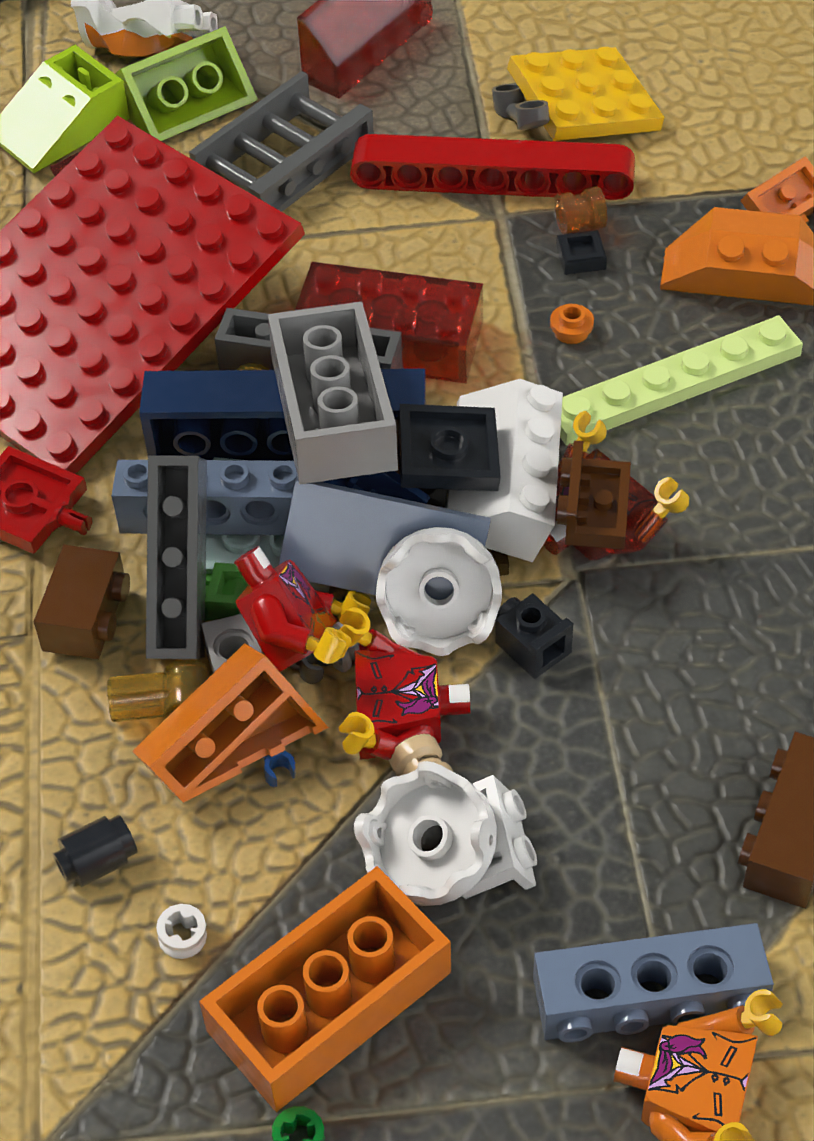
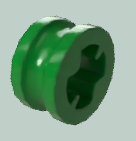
(298, 1115)

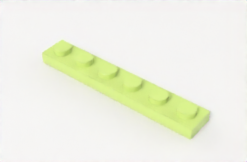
(681, 376)

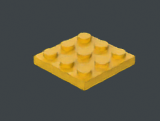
(586, 93)

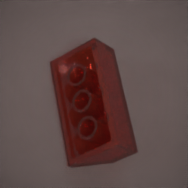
(352, 37)

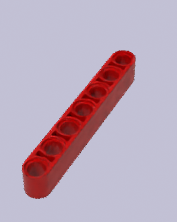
(491, 166)

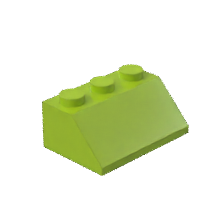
(186, 85)

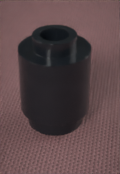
(95, 850)

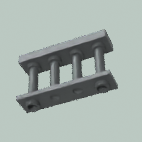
(290, 175)

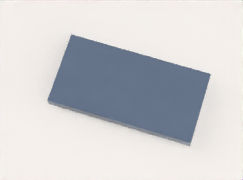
(346, 533)

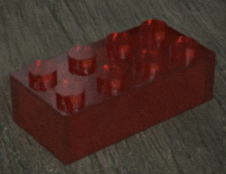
(435, 315)

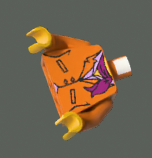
(700, 1072)

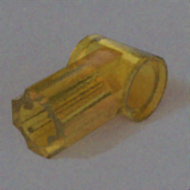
(154, 693)

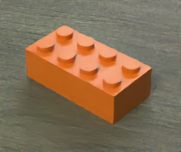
(326, 987)

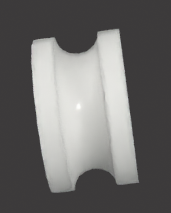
(189, 917)

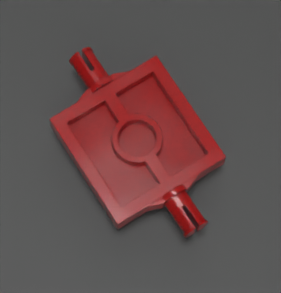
(37, 500)

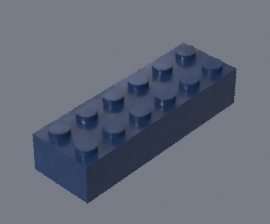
(235, 412)

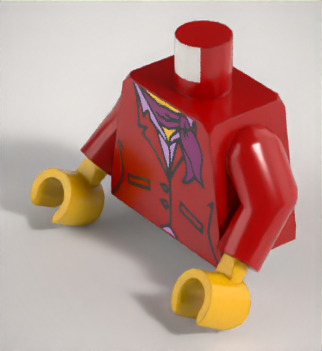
(289, 615)
(394, 693)

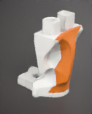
(140, 27)

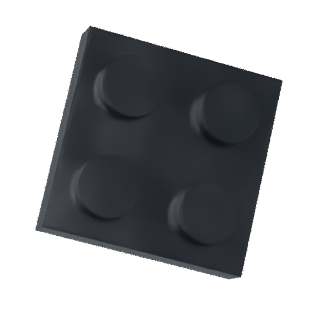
(448, 447)

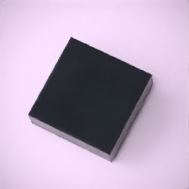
(581, 252)

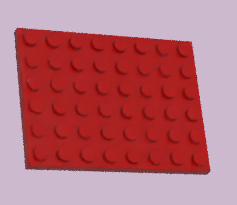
(118, 277)

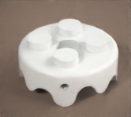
(434, 624)
(409, 807)

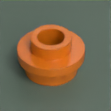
(571, 323)

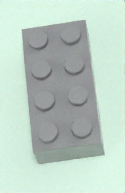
(332, 393)

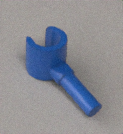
(282, 759)

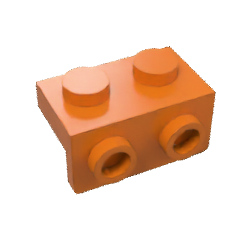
(786, 192)

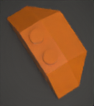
(743, 257)

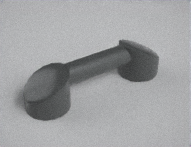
(510, 104)

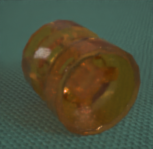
(581, 210)

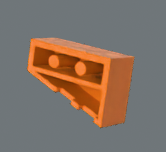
(226, 725)

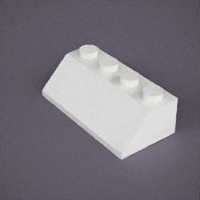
(528, 459)

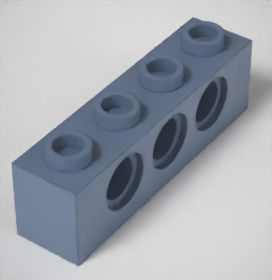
(239, 499)
(618, 968)

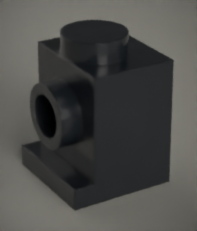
(533, 634)

